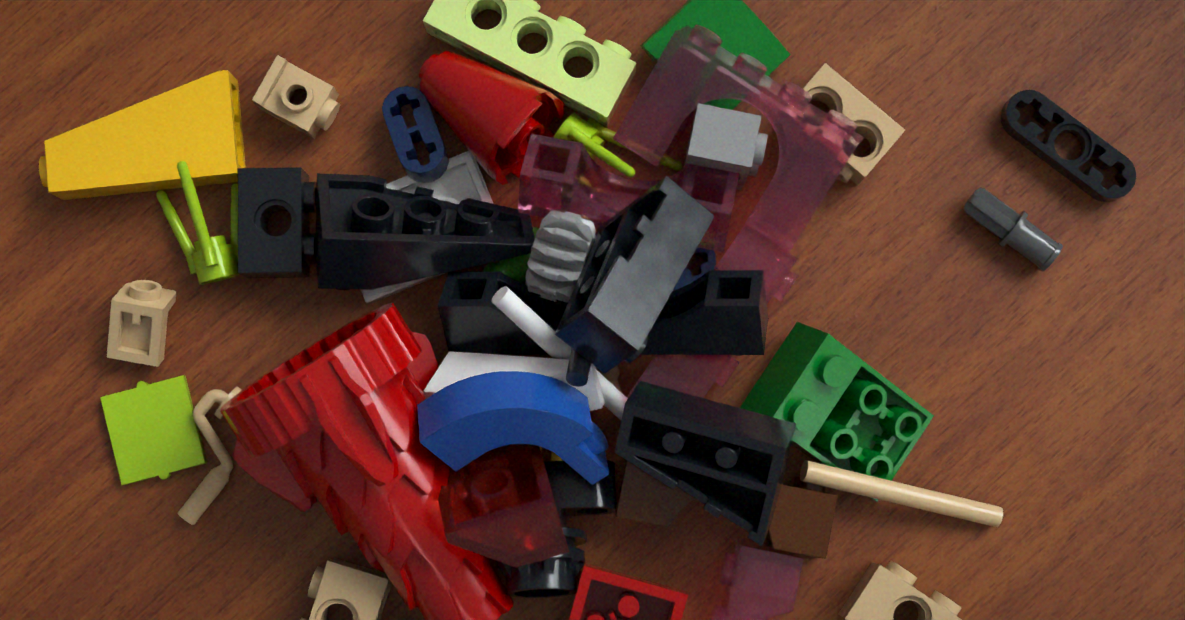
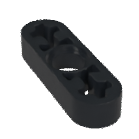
(1091, 178)

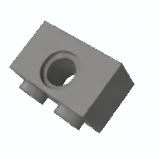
(726, 141)

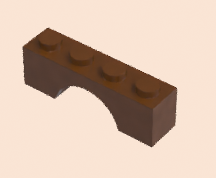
(799, 522)

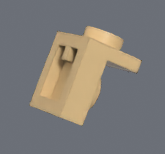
(139, 322)

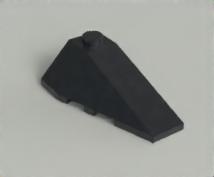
(391, 236)

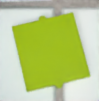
(153, 430)

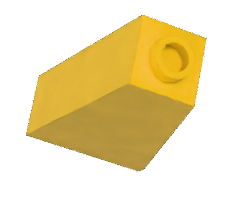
(144, 142)

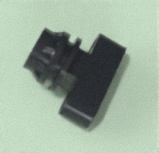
(573, 498)

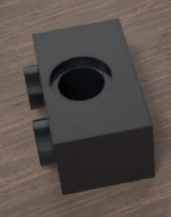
(259, 197)

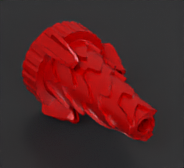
(347, 432)

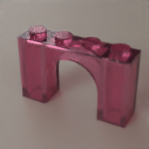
(811, 143)

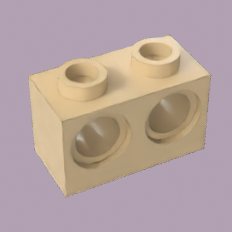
(871, 121)

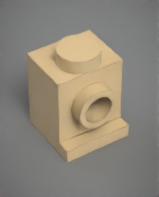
(279, 86)

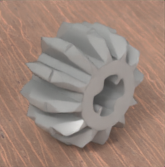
(559, 255)

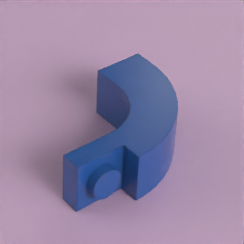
(508, 410)

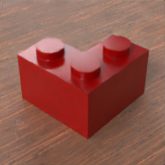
(619, 596)

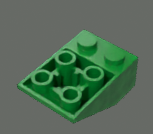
(839, 404)

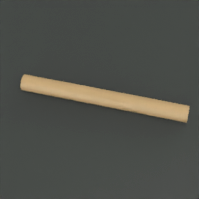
(901, 493)

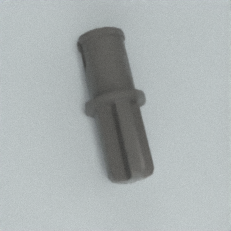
(1012, 228)

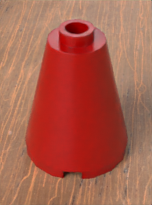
(488, 110)

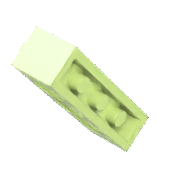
(498, 47)

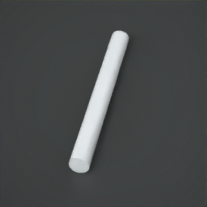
(545, 337)

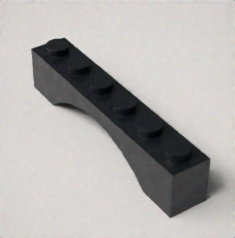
(711, 316)

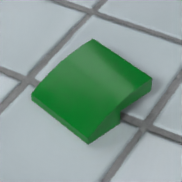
(733, 23)

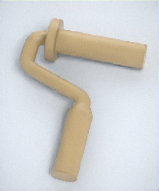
(218, 476)

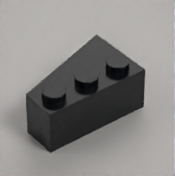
(632, 274)
(710, 451)

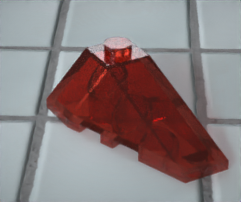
(503, 507)

